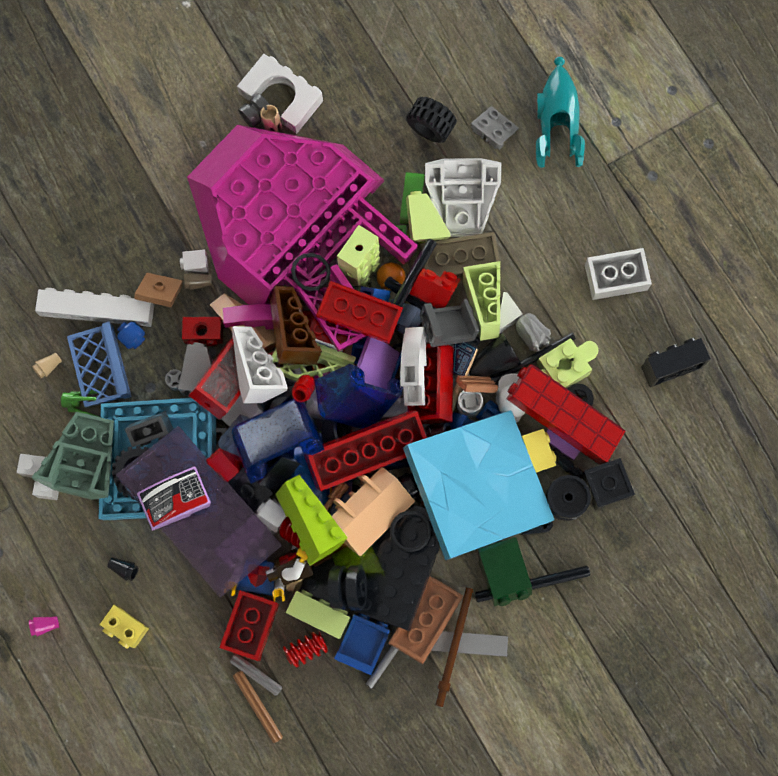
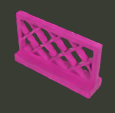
(338, 277)

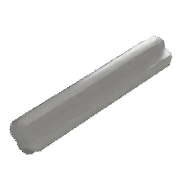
(256, 674)

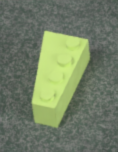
(483, 294)

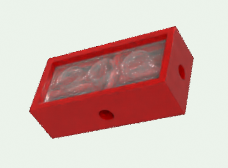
(219, 385)

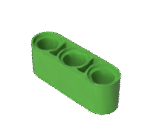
(412, 183)

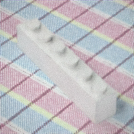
(93, 307)

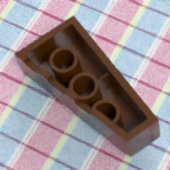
(291, 330)

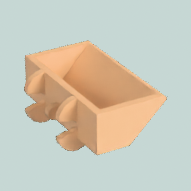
(371, 509)

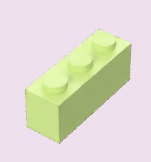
(318, 614)

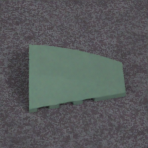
(80, 458)

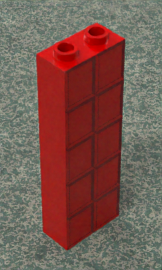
(565, 414)

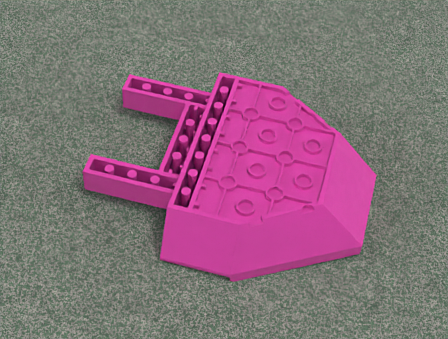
(280, 197)

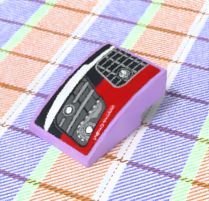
(174, 498)

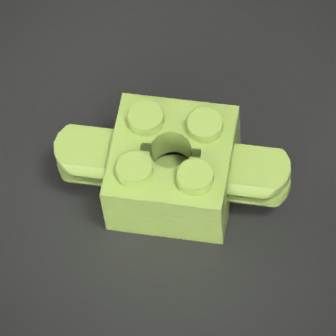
(568, 363)

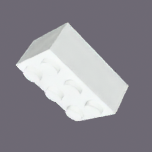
(617, 274)

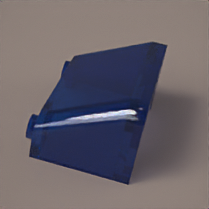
(351, 401)
(273, 435)

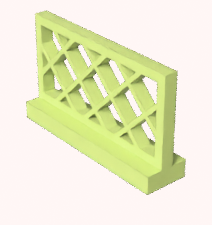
(328, 357)

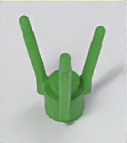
(72, 400)

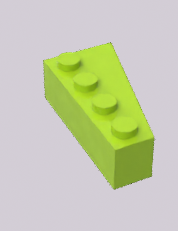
(310, 520)

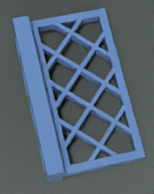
(115, 361)

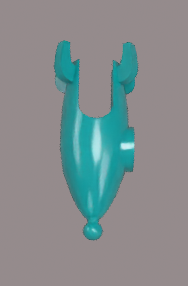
(559, 106)

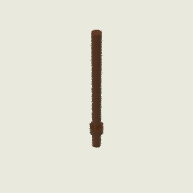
(444, 685)

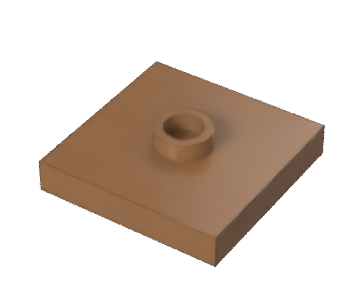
(158, 289)

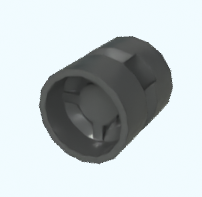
(251, 111)

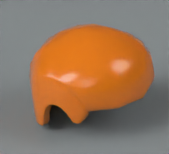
(390, 269)

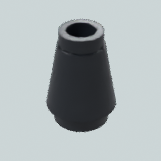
(123, 568)

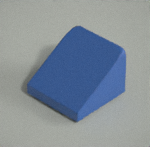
(488, 410)

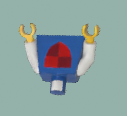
(258, 582)

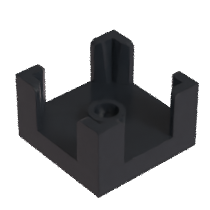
(608, 483)
(251, 493)

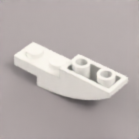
(412, 366)

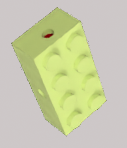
(359, 257)

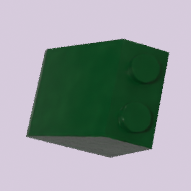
(504, 572)

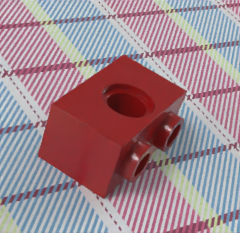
(193, 325)

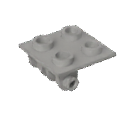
(494, 127)

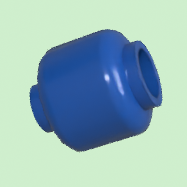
(131, 335)

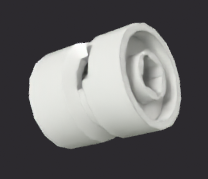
(470, 403)

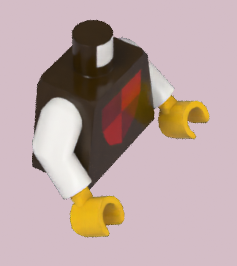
(290, 567)

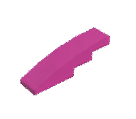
(248, 315)

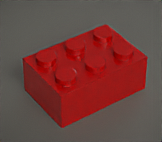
(249, 625)

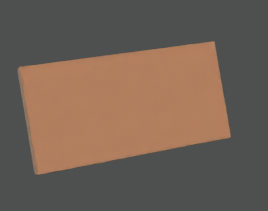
(429, 622)

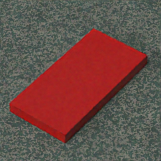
(359, 312)

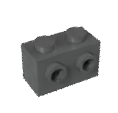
(148, 429)

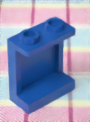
(362, 643)

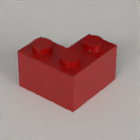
(435, 289)

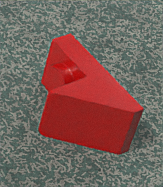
(225, 463)

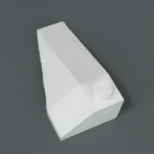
(256, 372)

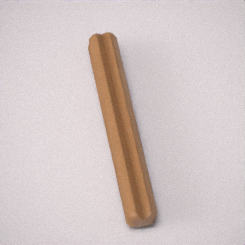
(257, 706)

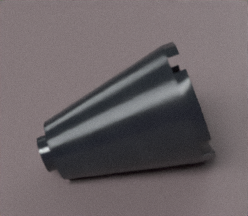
(495, 358)

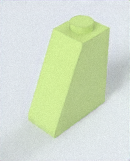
(424, 219)

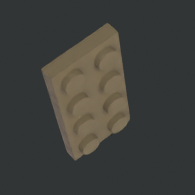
(460, 252)

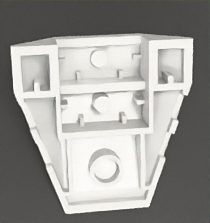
(463, 192)

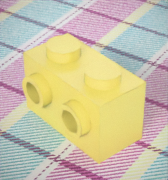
(539, 450)
(124, 627)

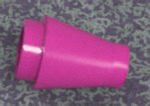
(42, 625)

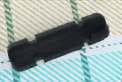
(566, 464)

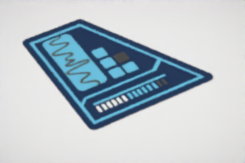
(462, 357)

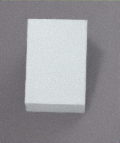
(508, 312)

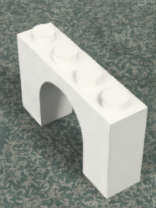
(269, 72)

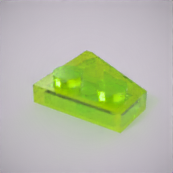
(368, 560)

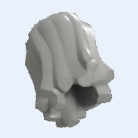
(533, 332)

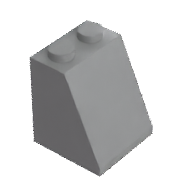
(195, 365)

